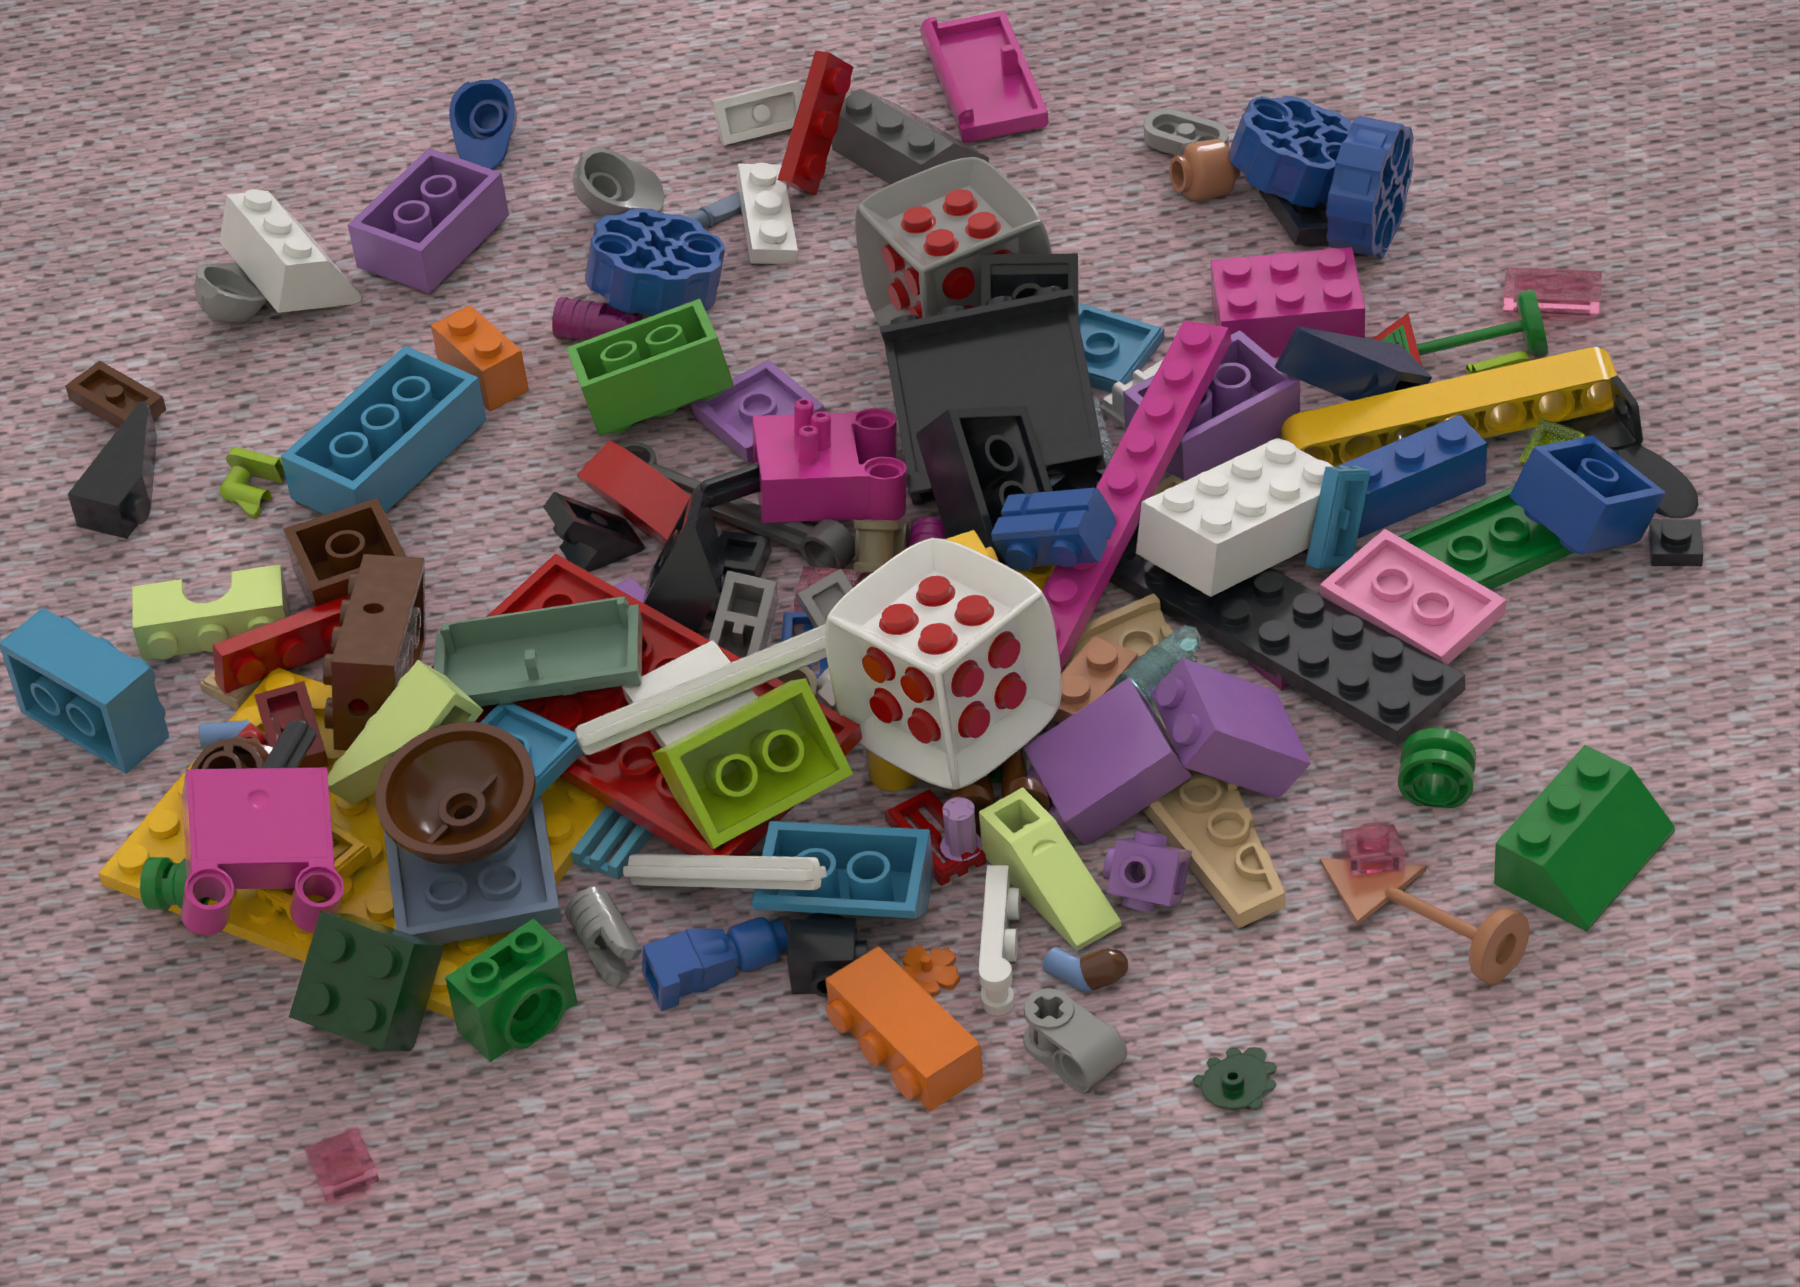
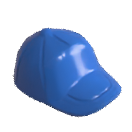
(483, 121)

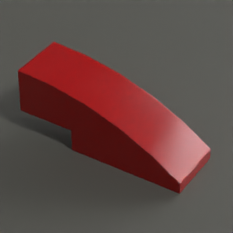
(635, 490)

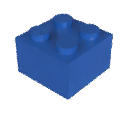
(1586, 495)

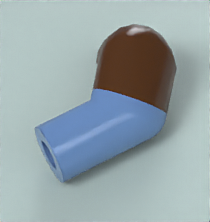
(1089, 971)

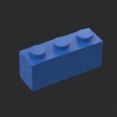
(1421, 472)

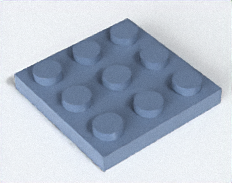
(479, 896)

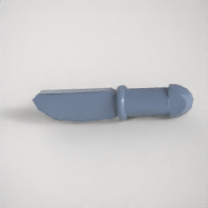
(718, 210)

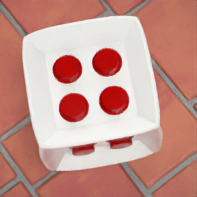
(944, 662)

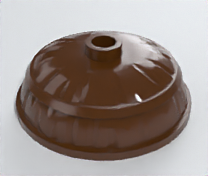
(451, 776)

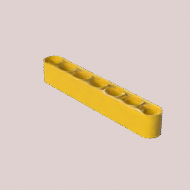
(1489, 401)

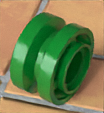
(1437, 768)

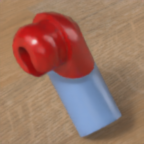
(221, 731)

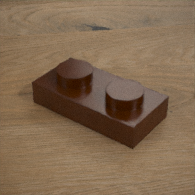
(112, 394)

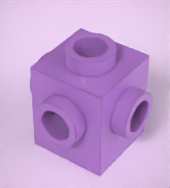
(1164, 867)

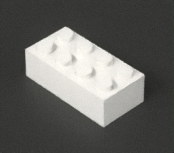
(1234, 517)

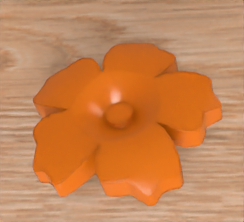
(933, 969)

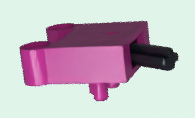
(819, 467)
(260, 833)

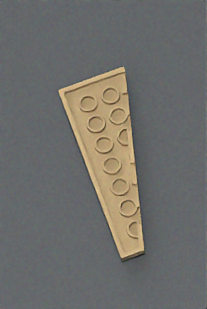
(1203, 811)

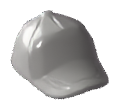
(615, 184)
(227, 293)

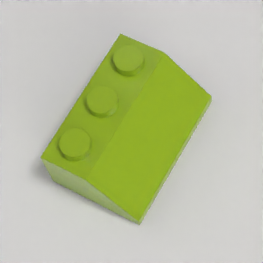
(753, 762)

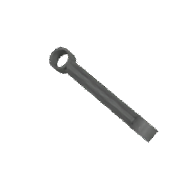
(824, 545)

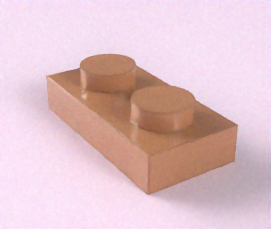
(1091, 675)

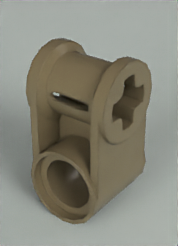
(878, 542)

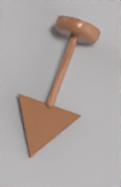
(1494, 946)

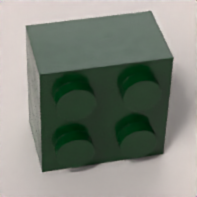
(366, 981)

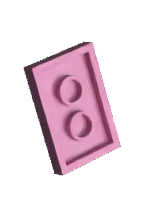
(1414, 596)

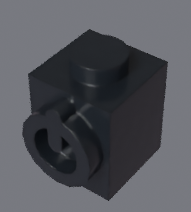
(819, 949)

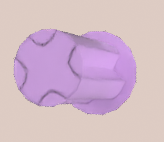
(959, 829)

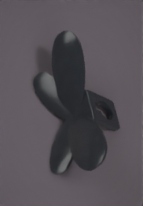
(1622, 433)

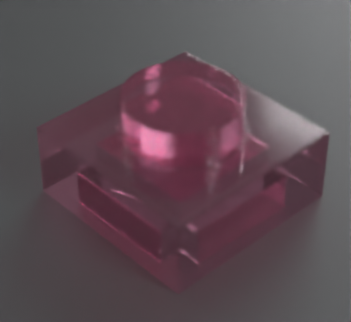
(1372, 849)
(341, 1164)

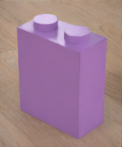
(1230, 728)
(1105, 763)

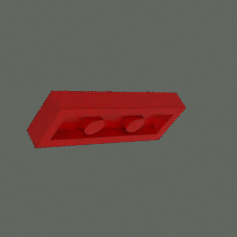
(815, 122)
(276, 645)

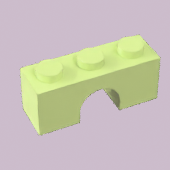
(173, 625)

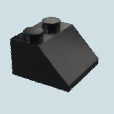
(689, 568)

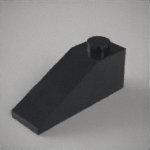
(119, 482)

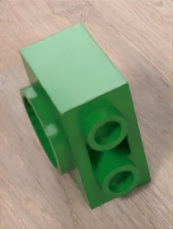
(512, 991)

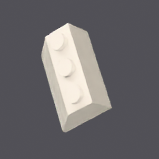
(281, 255)

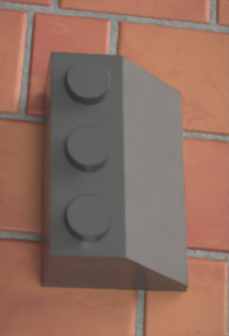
(892, 139)

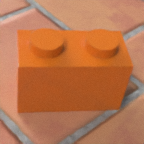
(480, 349)

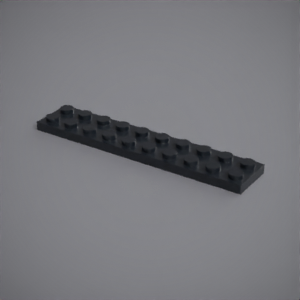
(1303, 638)

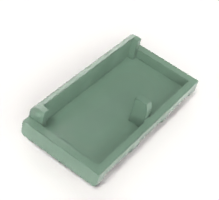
(543, 651)

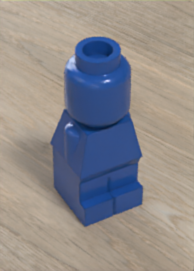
(708, 957)

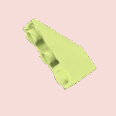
(417, 704)
(1046, 868)

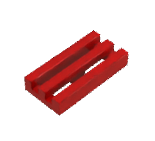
(942, 871)

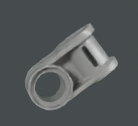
(1070, 1039)

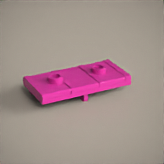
(984, 76)

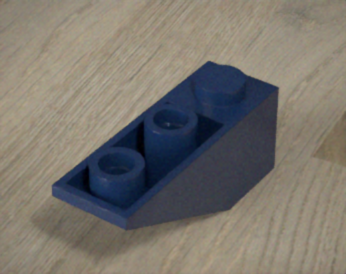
(1349, 364)

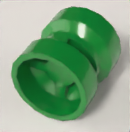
(164, 883)

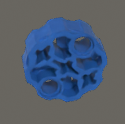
(1289, 148)
(1370, 186)
(653, 261)

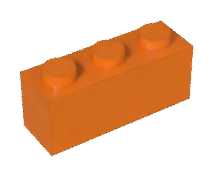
(903, 1029)

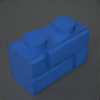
(1053, 528)

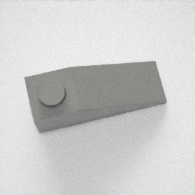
(744, 614)

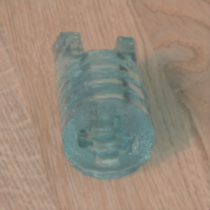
(1161, 659)

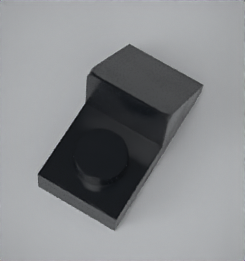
(591, 534)

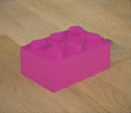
(1287, 290)

